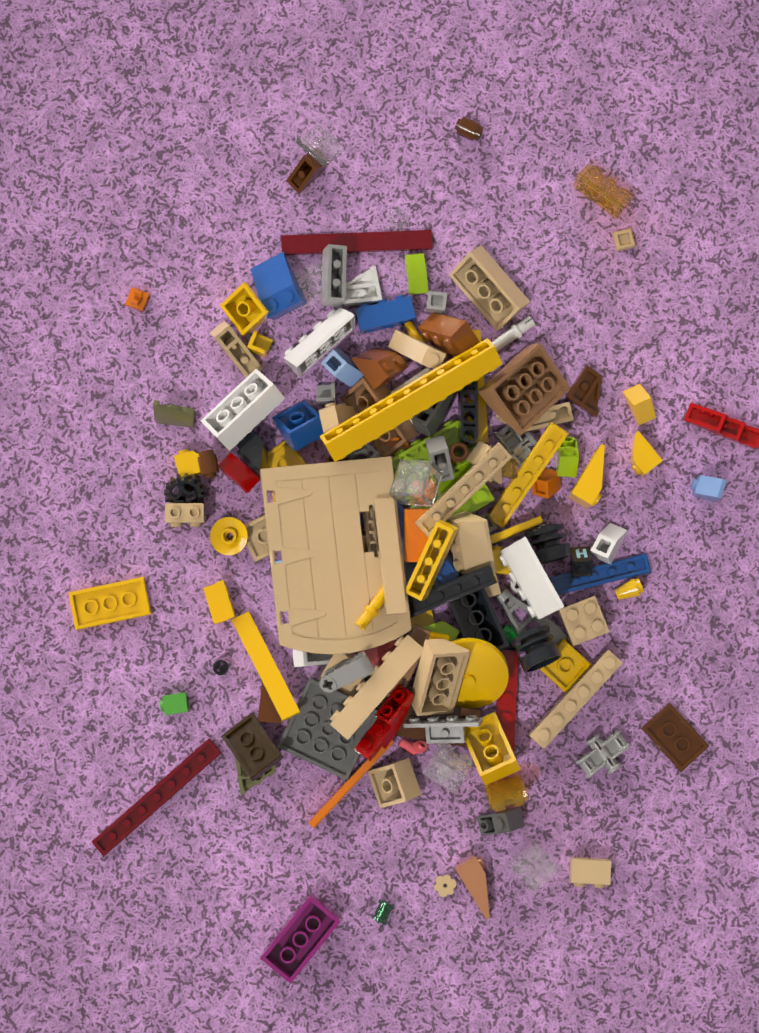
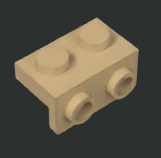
(181, 513)

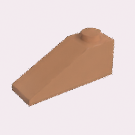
(474, 878)

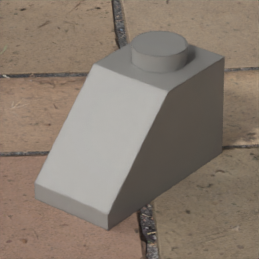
(439, 454)

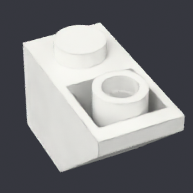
(608, 543)

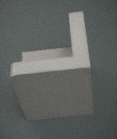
(436, 302)
(325, 394)

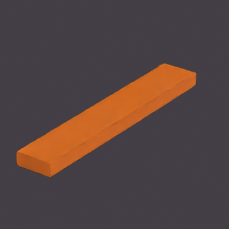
(344, 789)

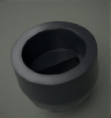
(224, 668)

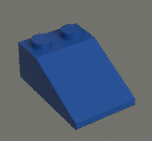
(277, 286)

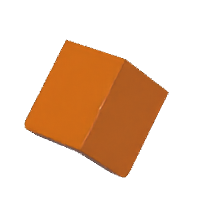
(547, 484)

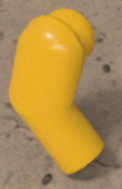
(412, 331)

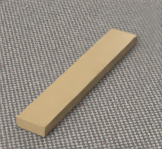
(464, 488)
(390, 556)

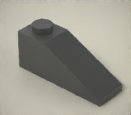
(430, 419)

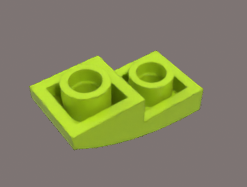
(416, 273)

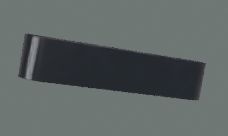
(470, 410)

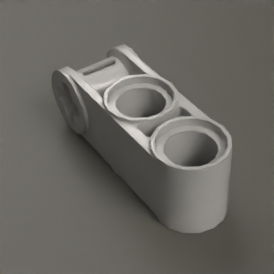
(346, 672)

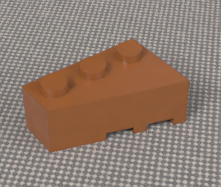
(448, 333)

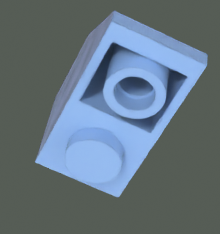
(342, 367)

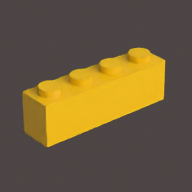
(431, 560)

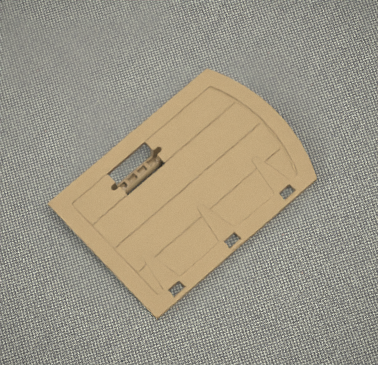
(323, 565)

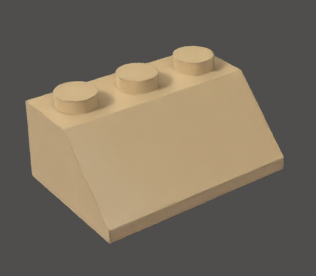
(472, 543)

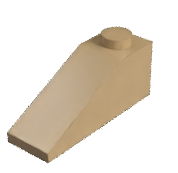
(235, 349)
(417, 350)

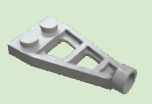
(520, 627)

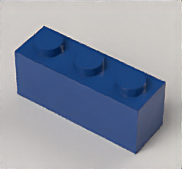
(385, 314)

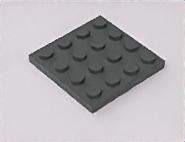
(314, 738)

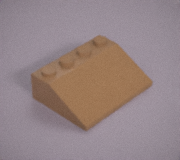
(525, 388)

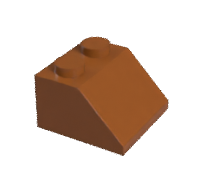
(380, 366)

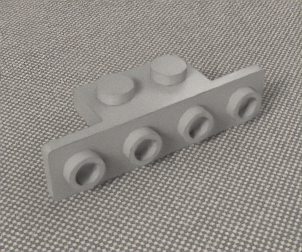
(444, 730)

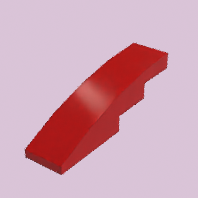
(722, 425)

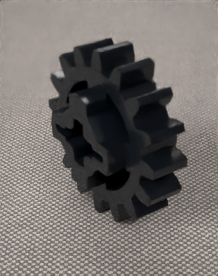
(186, 490)

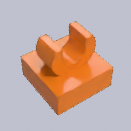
(137, 299)

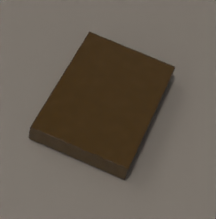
(252, 746)

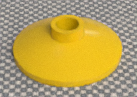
(219, 534)

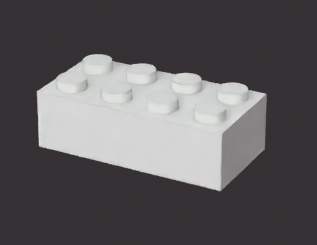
(243, 409)

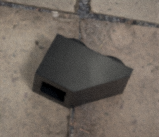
(255, 450)

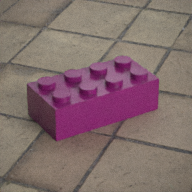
(300, 938)

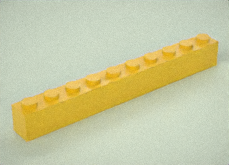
(411, 400)

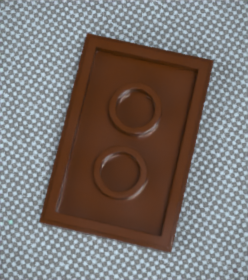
(675, 737)

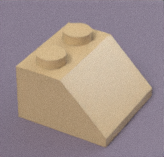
(394, 783)

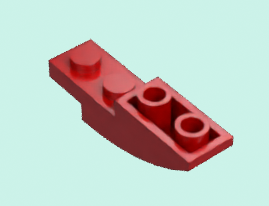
(388, 722)

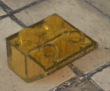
(505, 792)

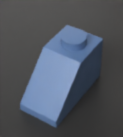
(708, 488)

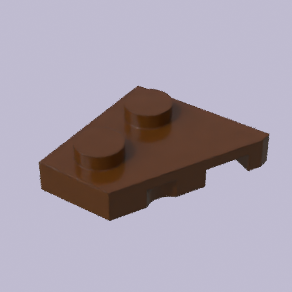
(586, 390)

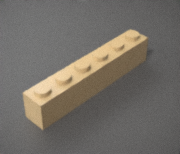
(379, 685)
(575, 698)

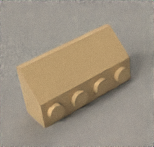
(489, 288)
(438, 677)

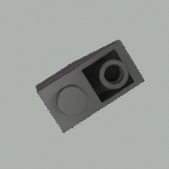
(501, 821)

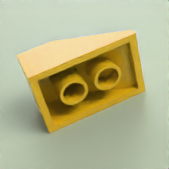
(590, 481)
(491, 750)

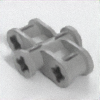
(513, 443)
(597, 758)

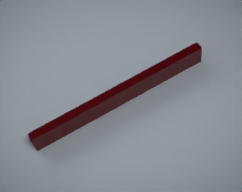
(358, 242)
(156, 797)

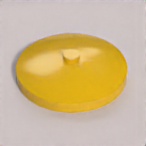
(484, 674)

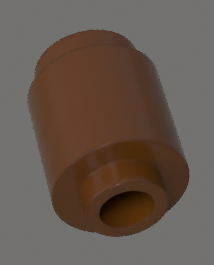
(468, 129)
(458, 447)
(208, 464)

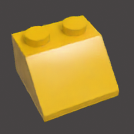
(245, 309)

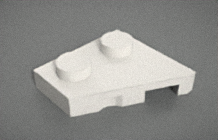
(363, 289)

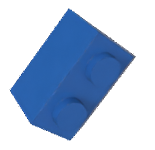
(299, 425)

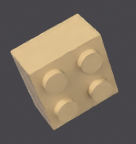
(583, 621)

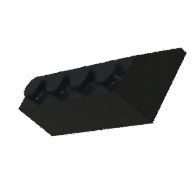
(478, 619)

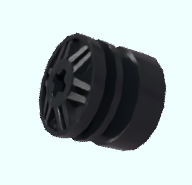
(548, 543)
(534, 644)

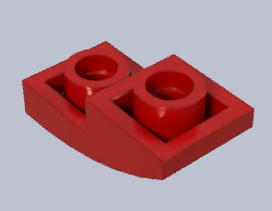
(238, 472)

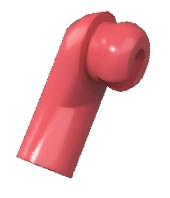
(413, 747)

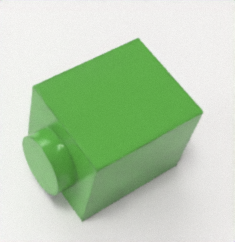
(175, 703)

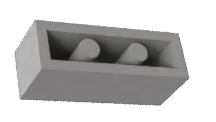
(334, 275)

